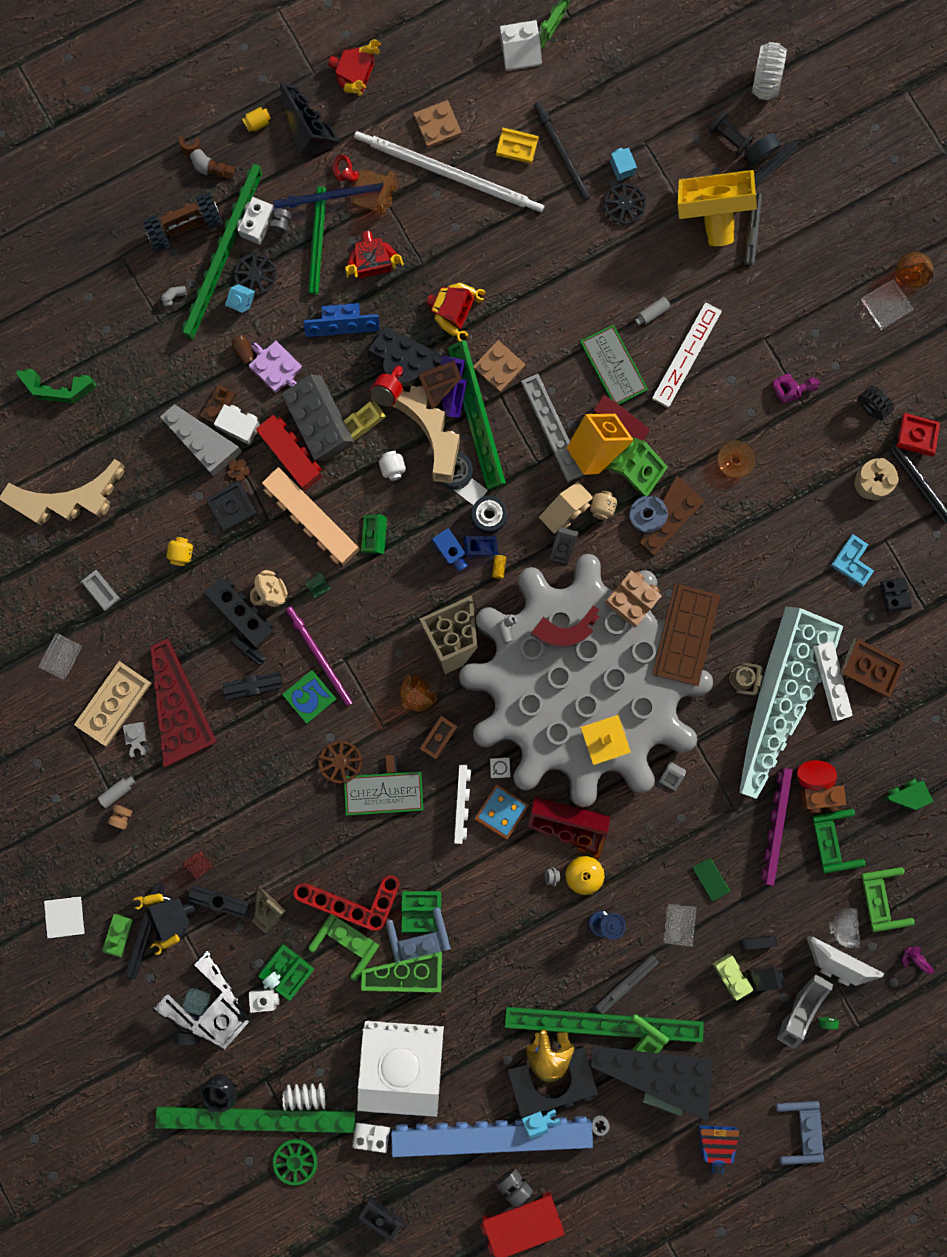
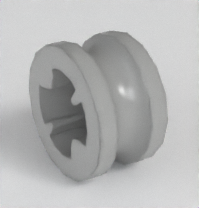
(605, 1123)

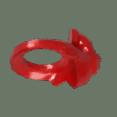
(348, 173)

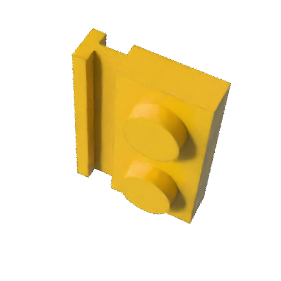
(517, 145)

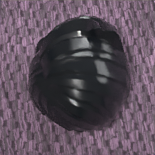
(220, 1090)

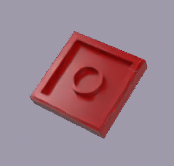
(918, 434)

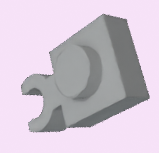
(134, 735)

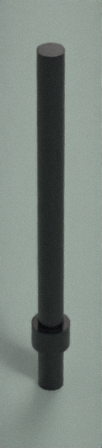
(545, 121)

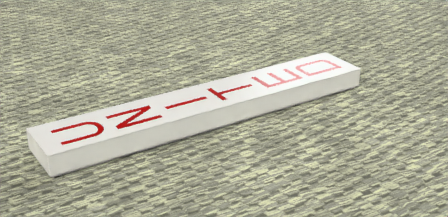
(686, 355)

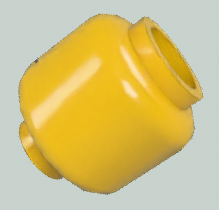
(179, 551)

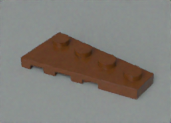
(680, 504)

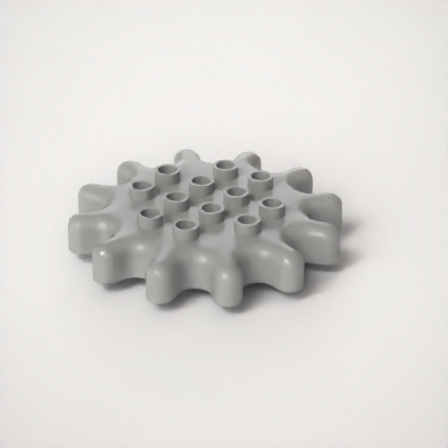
(552, 691)

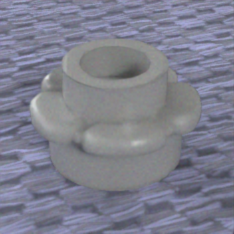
(552, 876)

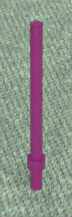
(299, 625)

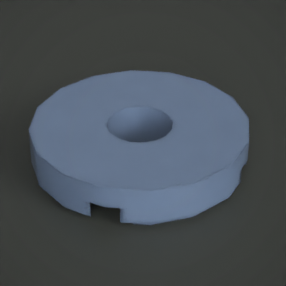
(651, 524)

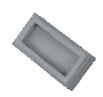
(100, 590)

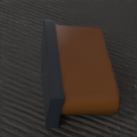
(391, 763)

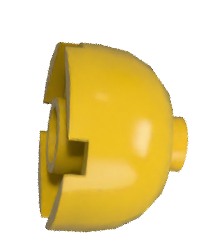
(575, 872)

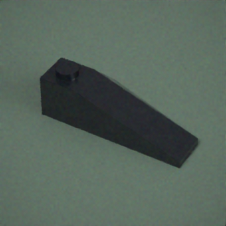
(305, 124)

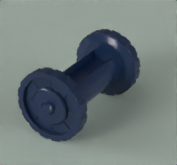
(607, 925)

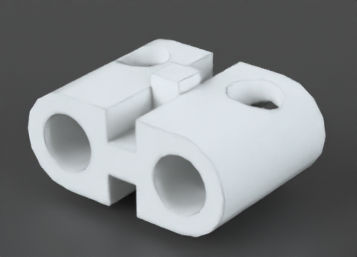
(371, 1137)

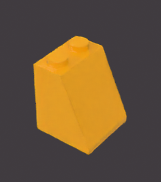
(598, 442)

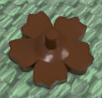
(238, 470)

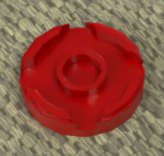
(817, 775)

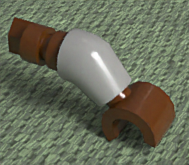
(203, 163)

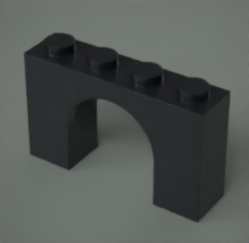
(579, 1087)

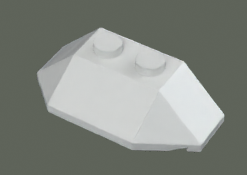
(840, 964)

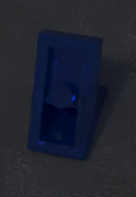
(480, 546)

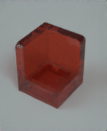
(198, 865)

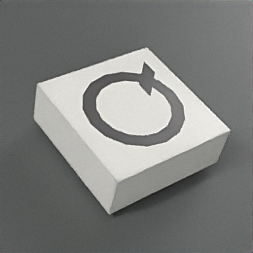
(500, 767)

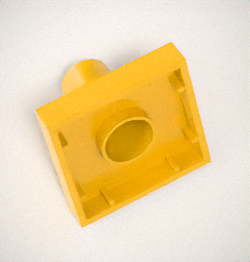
(717, 200)

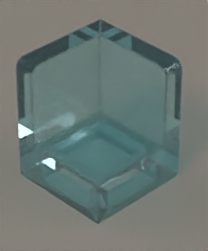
(196, 1001)

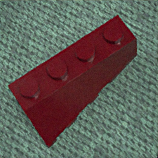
(570, 824)

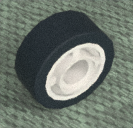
(493, 504)

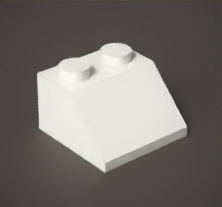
(520, 45)

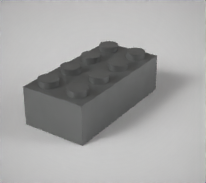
(317, 417)

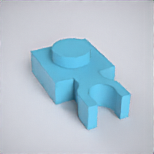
(538, 1125)

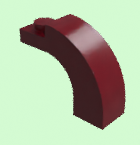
(565, 637)

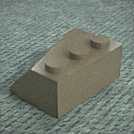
(452, 633)

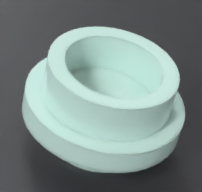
(271, 981)

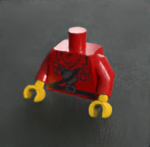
(372, 257)

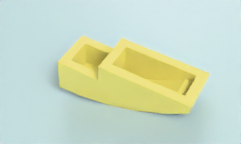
(364, 419)

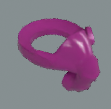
(919, 960)

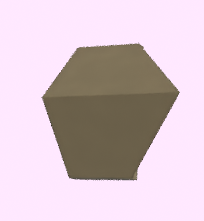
(266, 911)

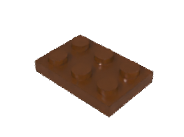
(871, 668)

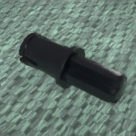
(248, 650)

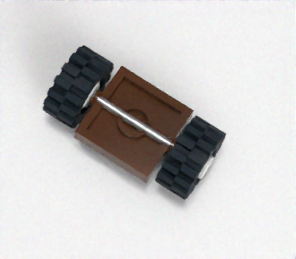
(181, 221)

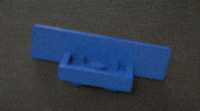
(341, 320)

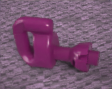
(793, 389)

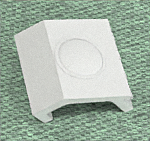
(400, 1068)

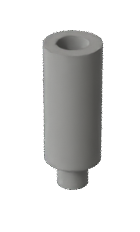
(653, 311)
(116, 792)

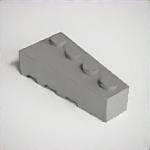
(205, 443)

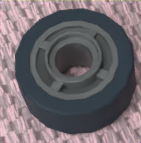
(464, 477)

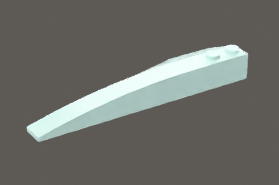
(784, 691)

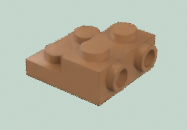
(633, 598)

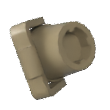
(743, 678)

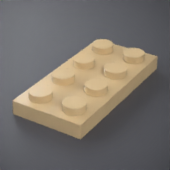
(112, 704)

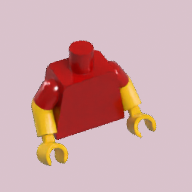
(355, 67)

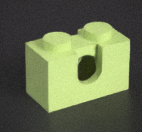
(729, 968)

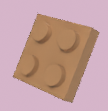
(437, 124)
(499, 366)

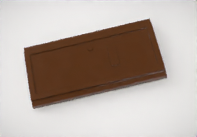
(686, 635)

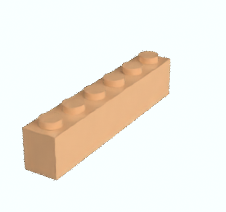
(310, 516)

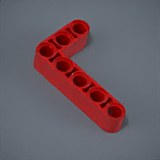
(347, 914)

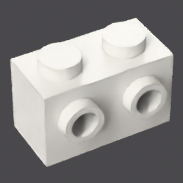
(256, 220)
(237, 424)

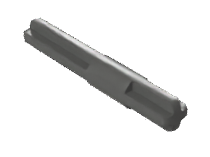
(752, 232)
(626, 985)

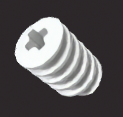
(303, 1096)

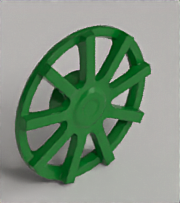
(295, 1162)

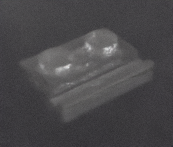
(60, 656)
(680, 925)

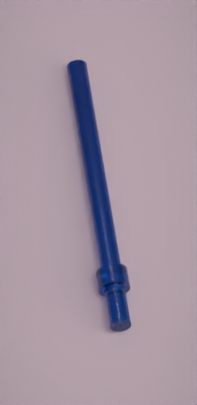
(293, 201)

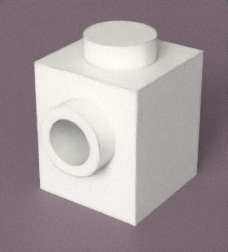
(263, 1000)

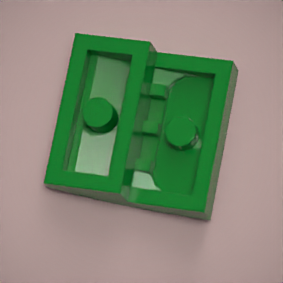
(418, 911)
(290, 967)

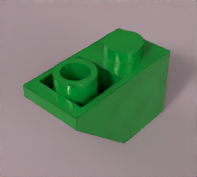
(911, 796)

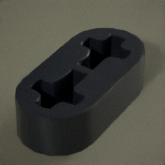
(758, 942)

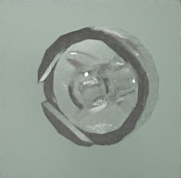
(846, 927)

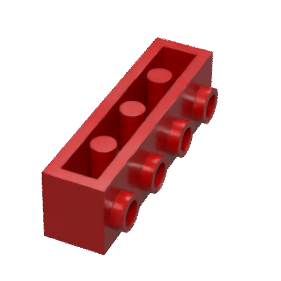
(289, 452)

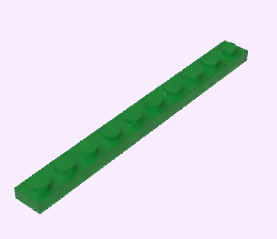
(220, 257)
(600, 1024)
(256, 1119)

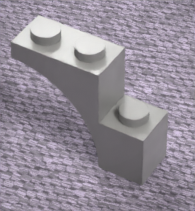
(805, 1006)

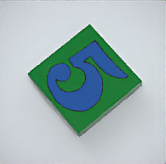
(309, 697)

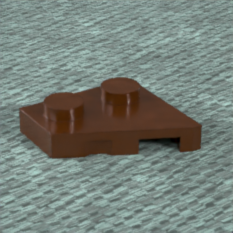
(439, 381)

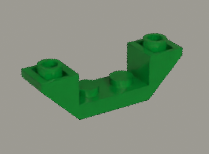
(80, 387)

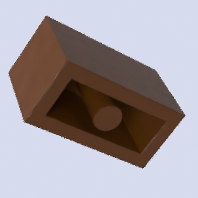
(438, 738)

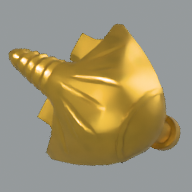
(545, 1063)

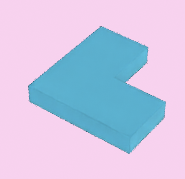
(848, 561)

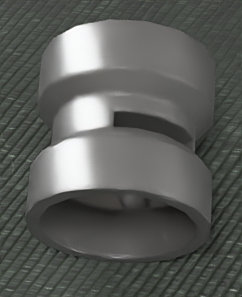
(280, 221)

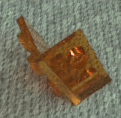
(378, 200)

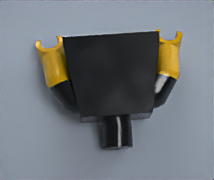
(166, 918)

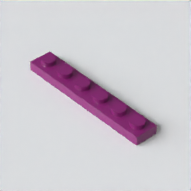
(775, 834)

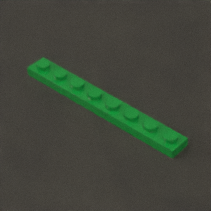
(478, 420)

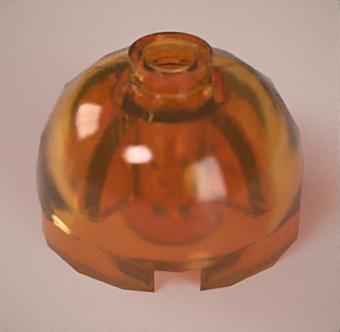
(914, 269)
(415, 694)

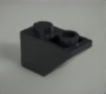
(765, 978)

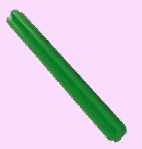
(316, 249)

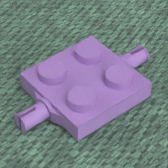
(274, 366)

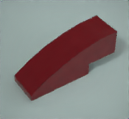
(632, 424)

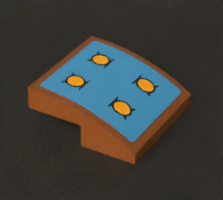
(501, 812)

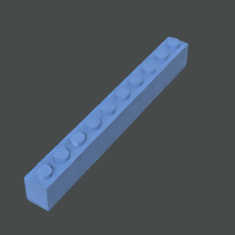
(488, 1137)

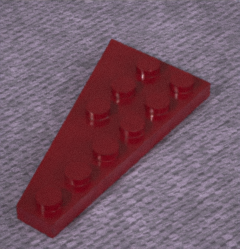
(180, 716)

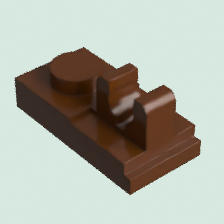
(215, 404)

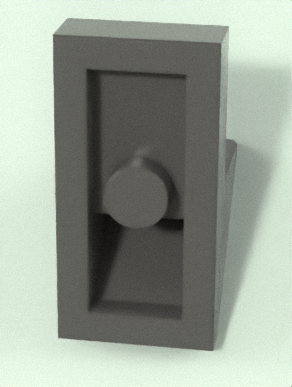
(563, 545)

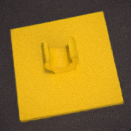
(605, 739)

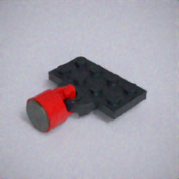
(401, 366)

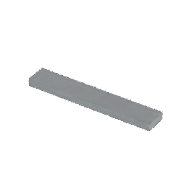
(551, 426)

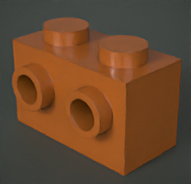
(829, 798)

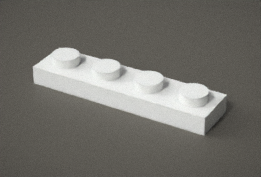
(833, 681)
(461, 812)

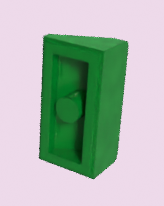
(373, 534)
(711, 879)

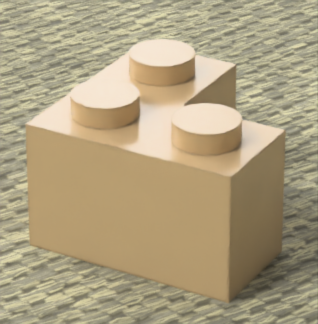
(566, 507)

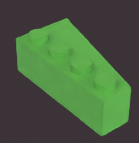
(410, 975)

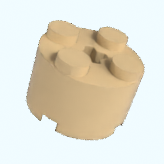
(879, 469)

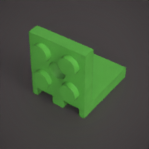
(633, 462)

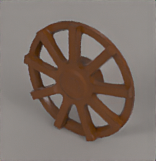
(340, 761)

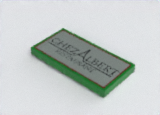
(613, 365)
(384, 793)

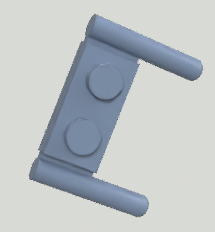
(419, 945)
(810, 1132)

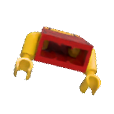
(453, 305)

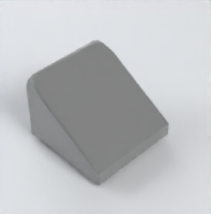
(672, 776)

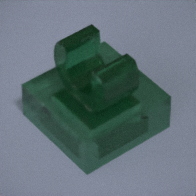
(317, 585)

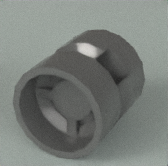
(519, 1192)

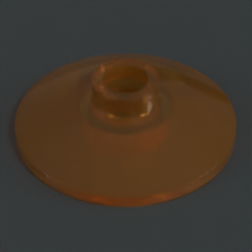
(742, 452)

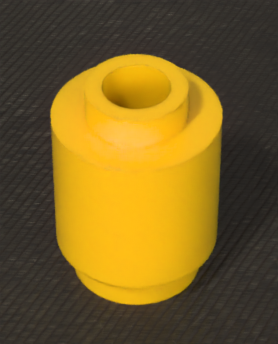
(256, 119)

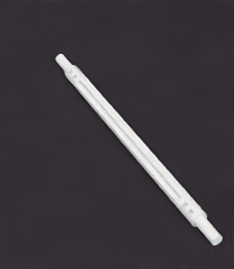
(449, 171)

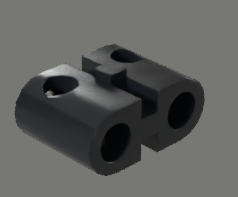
(895, 595)

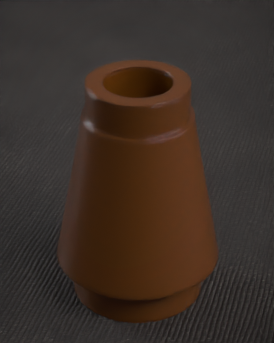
(243, 349)

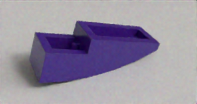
(454, 399)

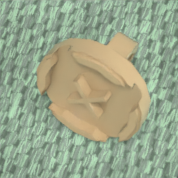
(269, 588)

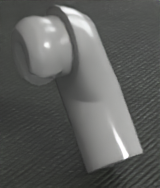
(171, 293)
(506, 626)

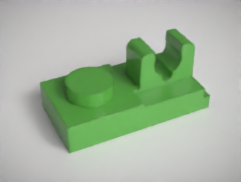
(118, 935)

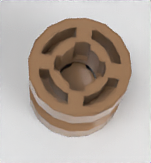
(118, 821)

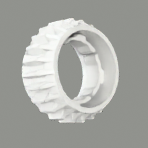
(769, 71)

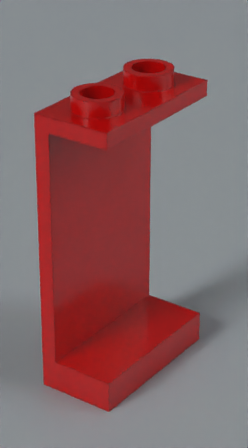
(522, 1227)

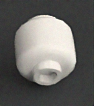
(392, 465)

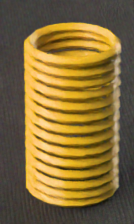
(498, 566)

